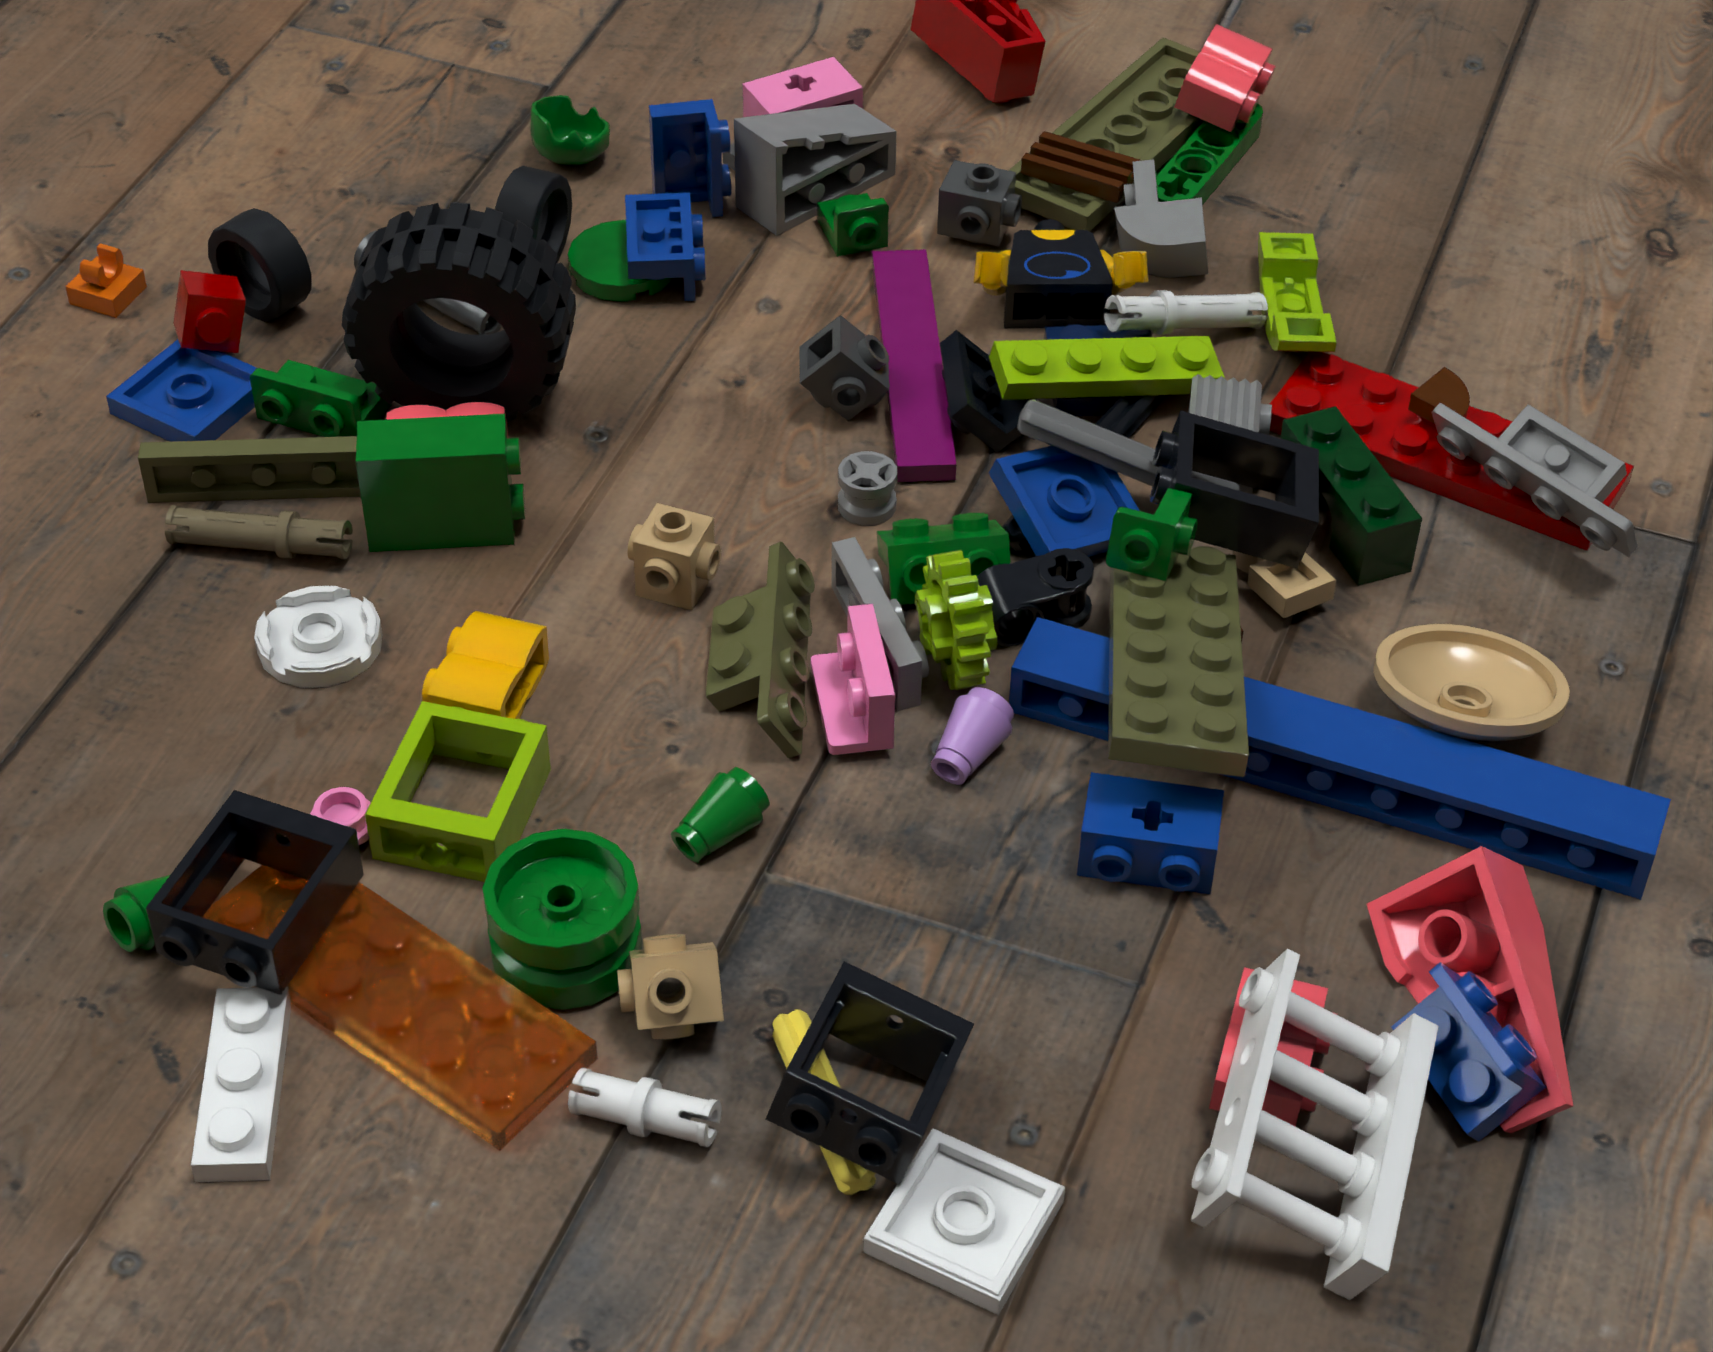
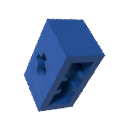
(1150, 833)

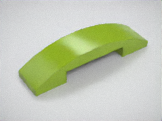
(1290, 287)

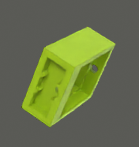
(411, 831)

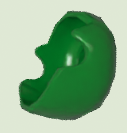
(566, 135)

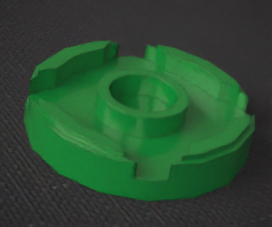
(601, 264)

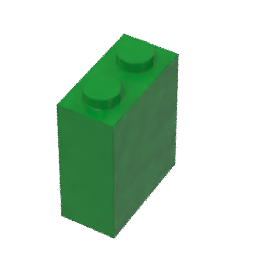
(438, 482)

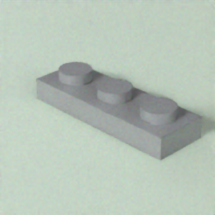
(860, 583)

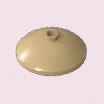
(1470, 682)

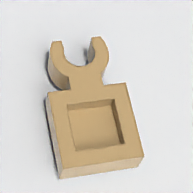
(1286, 587)

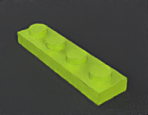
(1101, 366)

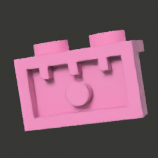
(856, 688)

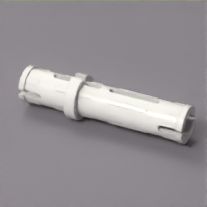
(1165, 312)

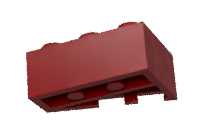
(985, 43)

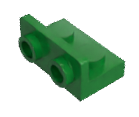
(315, 399)

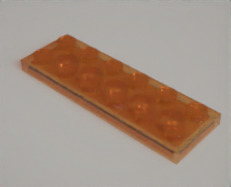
(421, 1007)

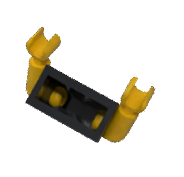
(1057, 277)

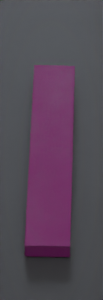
(916, 383)

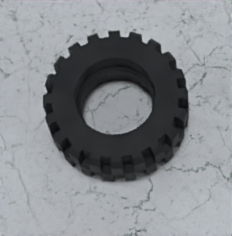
(469, 260)

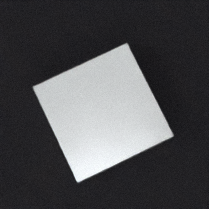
(964, 1221)

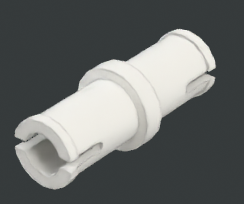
(644, 1107)

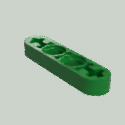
(1212, 161)

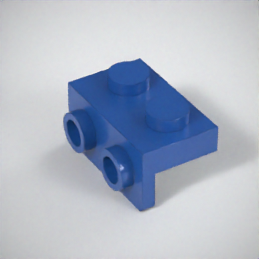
(688, 152)

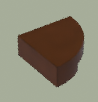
(1442, 388)

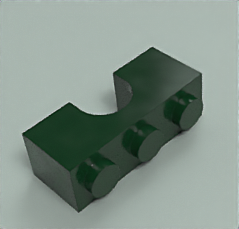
(1371, 517)

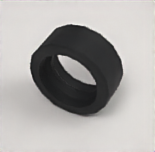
(540, 202)
(264, 259)

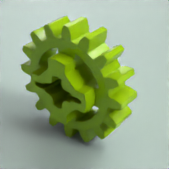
(956, 620)

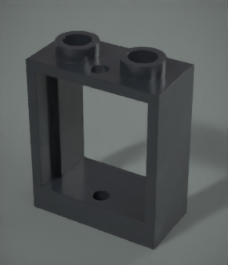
(1234, 518)
(274, 838)
(859, 1013)

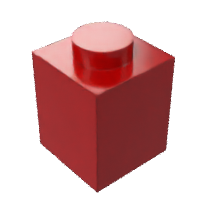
(209, 311)

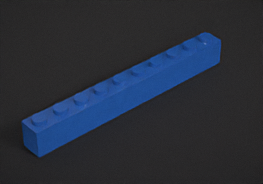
(1383, 769)

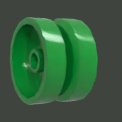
(562, 916)

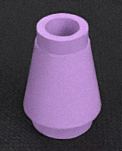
(972, 734)

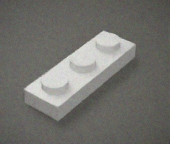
(241, 1086)

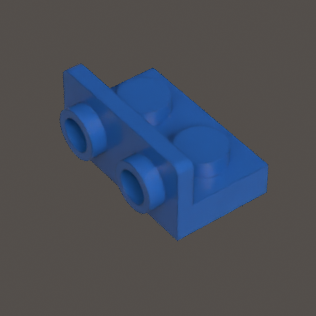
(664, 238)
(1475, 1062)

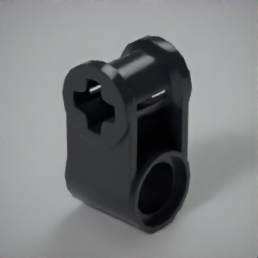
(1033, 590)

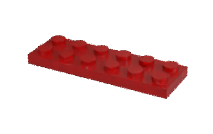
(1408, 443)

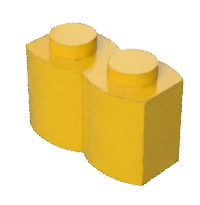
(490, 666)

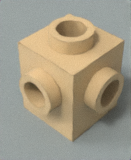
(674, 556)
(692, 1003)

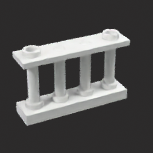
(1384, 1117)

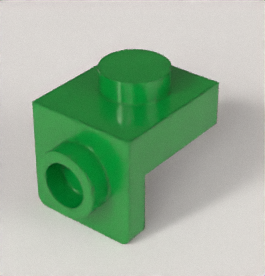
(1152, 542)

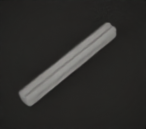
(1095, 443)

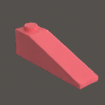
(1483, 921)

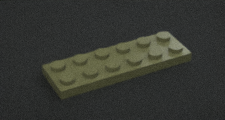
(1127, 117)
(1178, 667)

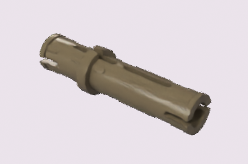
(282, 533)

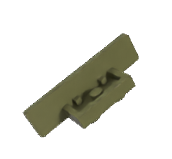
(763, 650)

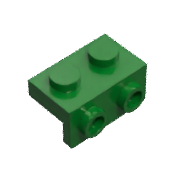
(912, 540)

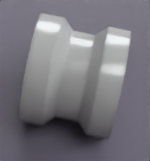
(867, 488)

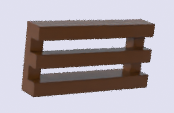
(1079, 166)

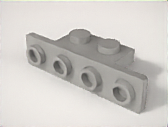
(1551, 465)

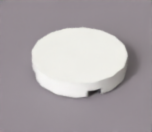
(318, 637)

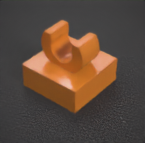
(106, 283)

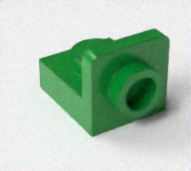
(854, 223)

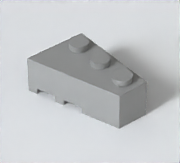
(807, 158)

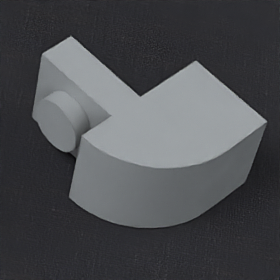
(1166, 230)

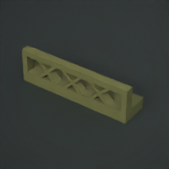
(249, 469)

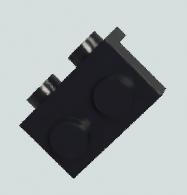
(975, 395)

